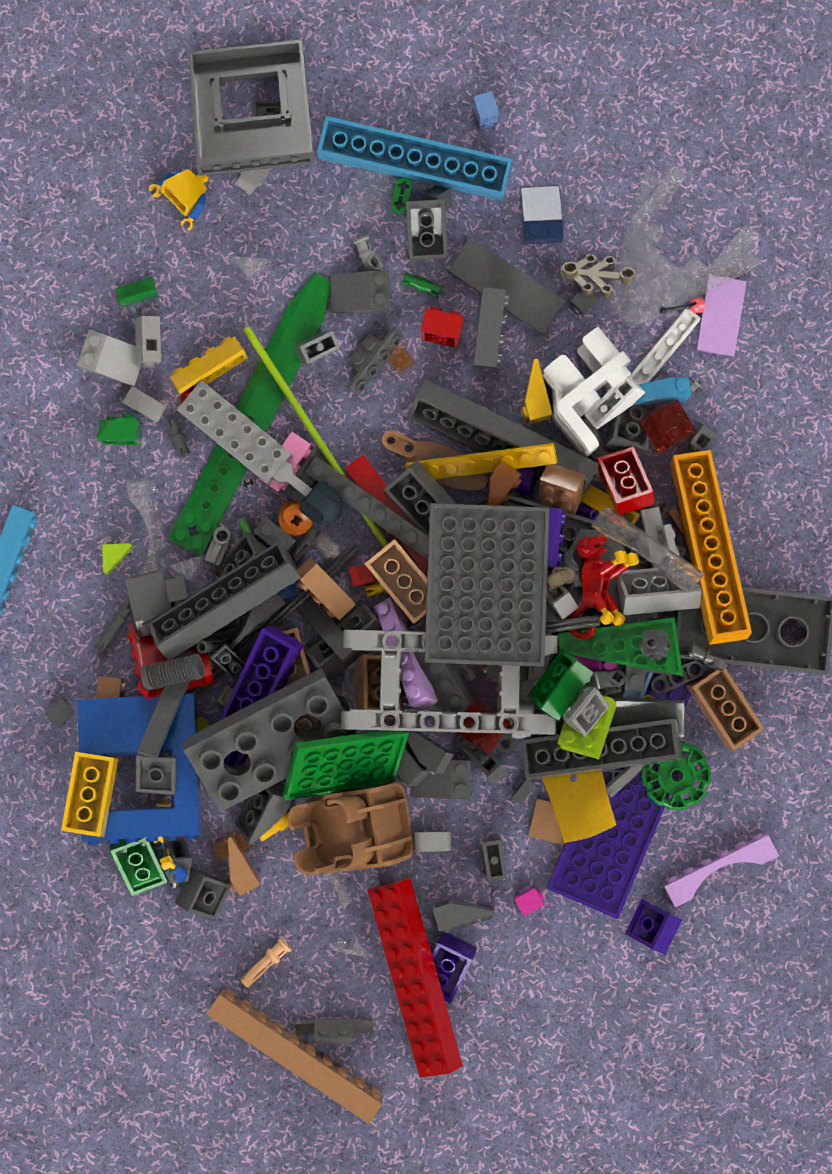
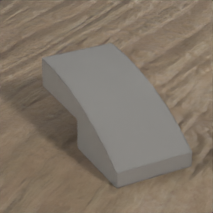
(144, 404)

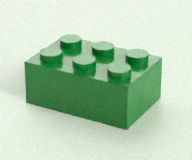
(560, 684)

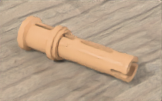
(272, 956)

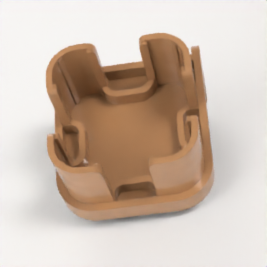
(353, 830)

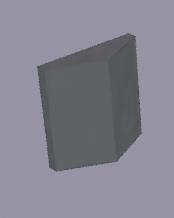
(156, 775)

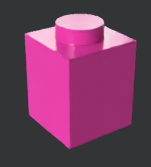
(529, 900)

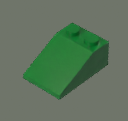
(138, 865)

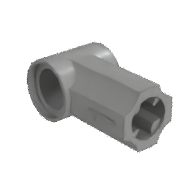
(218, 548)

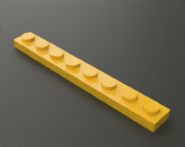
(488, 461)

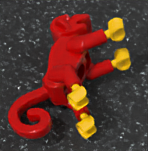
(595, 582)

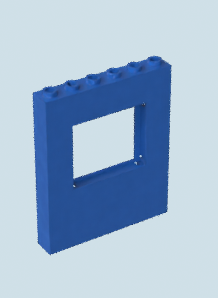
(117, 729)

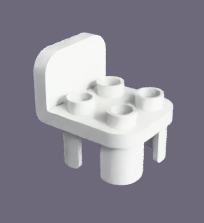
(575, 395)

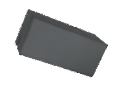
(523, 792)

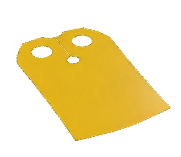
(580, 805)

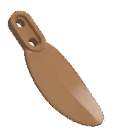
(430, 450)

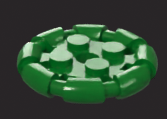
(680, 787)

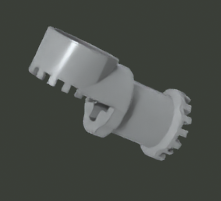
(366, 254)

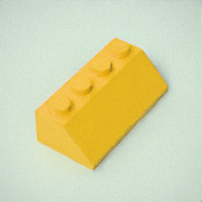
(210, 366)

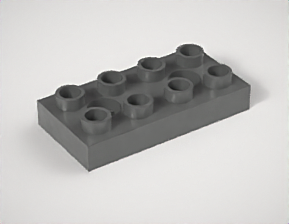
(764, 646)
(267, 736)

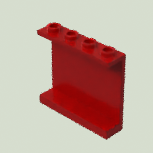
(147, 653)

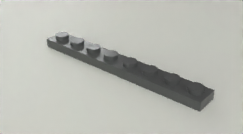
(370, 506)

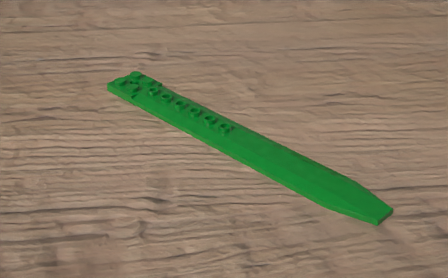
(258, 404)

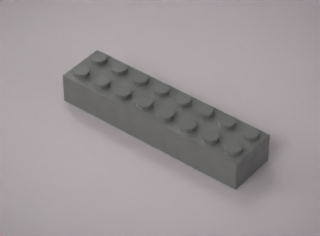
(223, 601)
(623, 748)

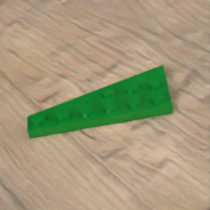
(622, 646)

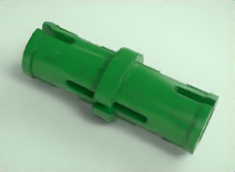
(421, 284)

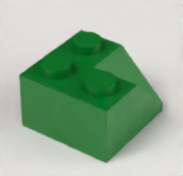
(120, 431)

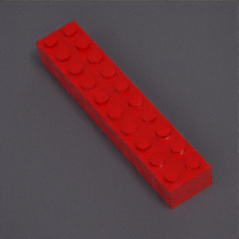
(415, 978)

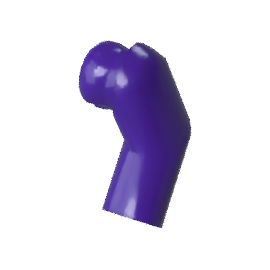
(586, 511)

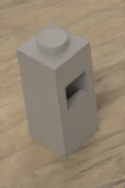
(148, 341)

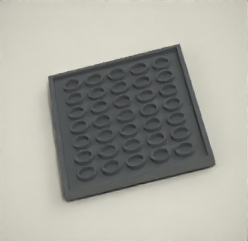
(487, 585)

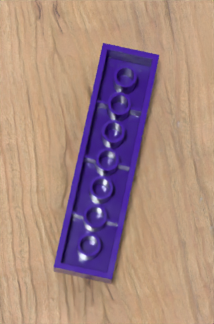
(262, 675)

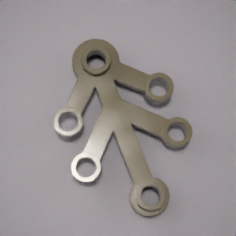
(575, 272)

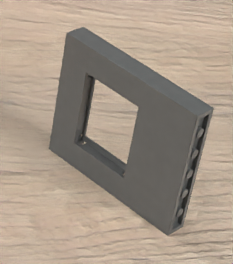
(257, 140)

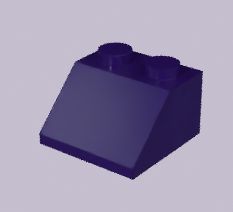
(653, 927)

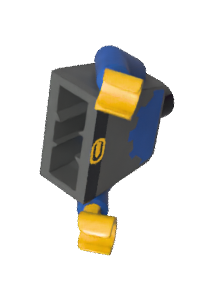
(175, 861)

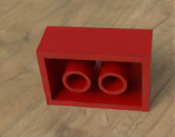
(441, 327)
(625, 481)

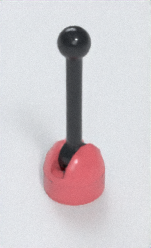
(696, 306)

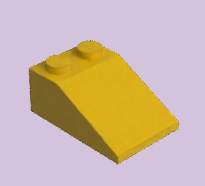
(536, 402)

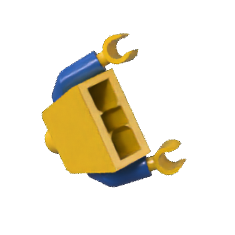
(184, 191)

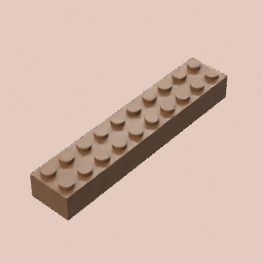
(295, 1055)

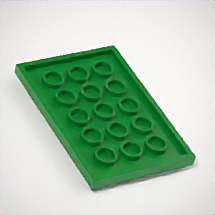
(344, 763)

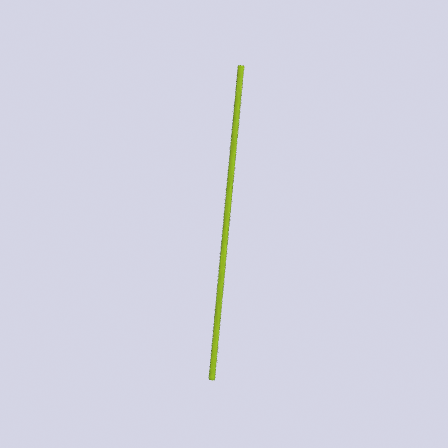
(305, 420)

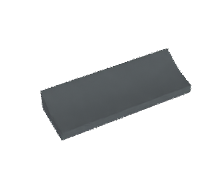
(527, 298)

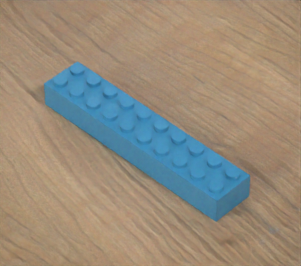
(414, 158)

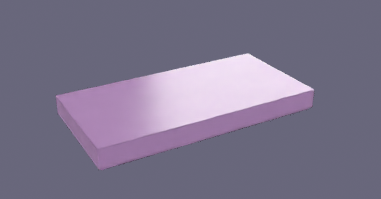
(721, 318)

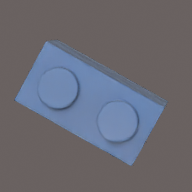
(485, 110)

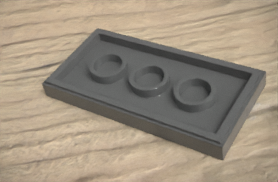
(642, 710)

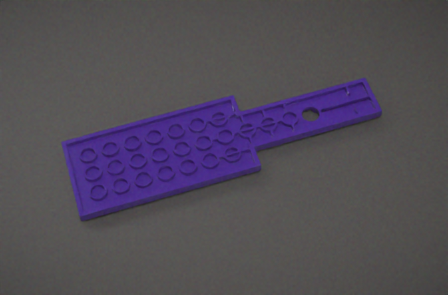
(604, 866)

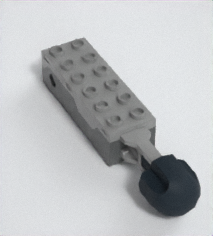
(256, 450)

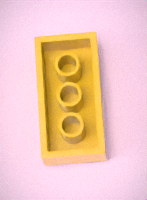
(89, 794)

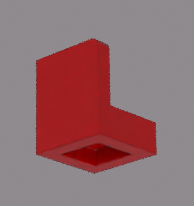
(361, 575)

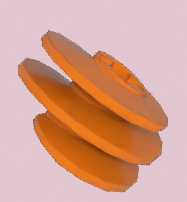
(286, 515)

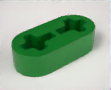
(396, 195)

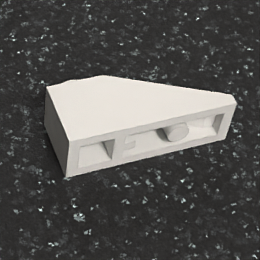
(614, 402)

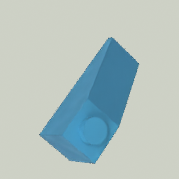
(665, 391)

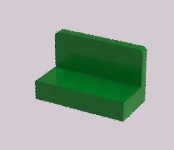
(136, 292)

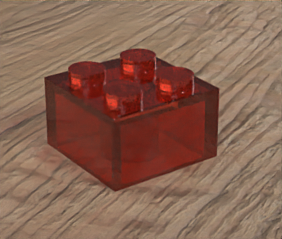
(668, 426)
(484, 741)

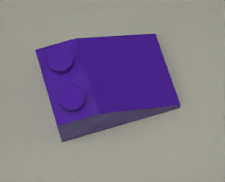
(452, 961)

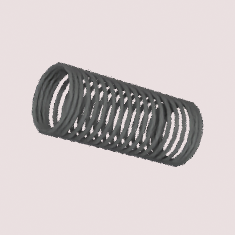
(194, 666)

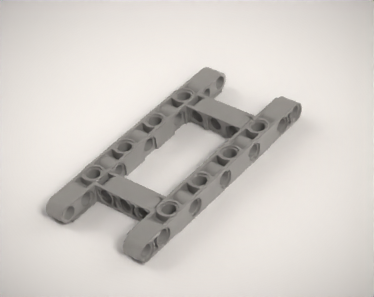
(443, 721)

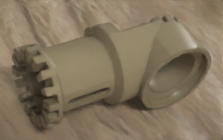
(560, 576)

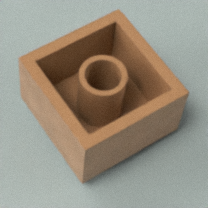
(561, 488)

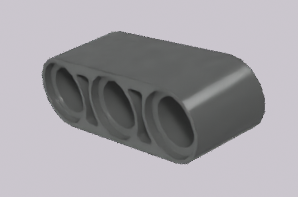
(668, 683)

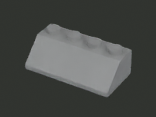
(653, 592)

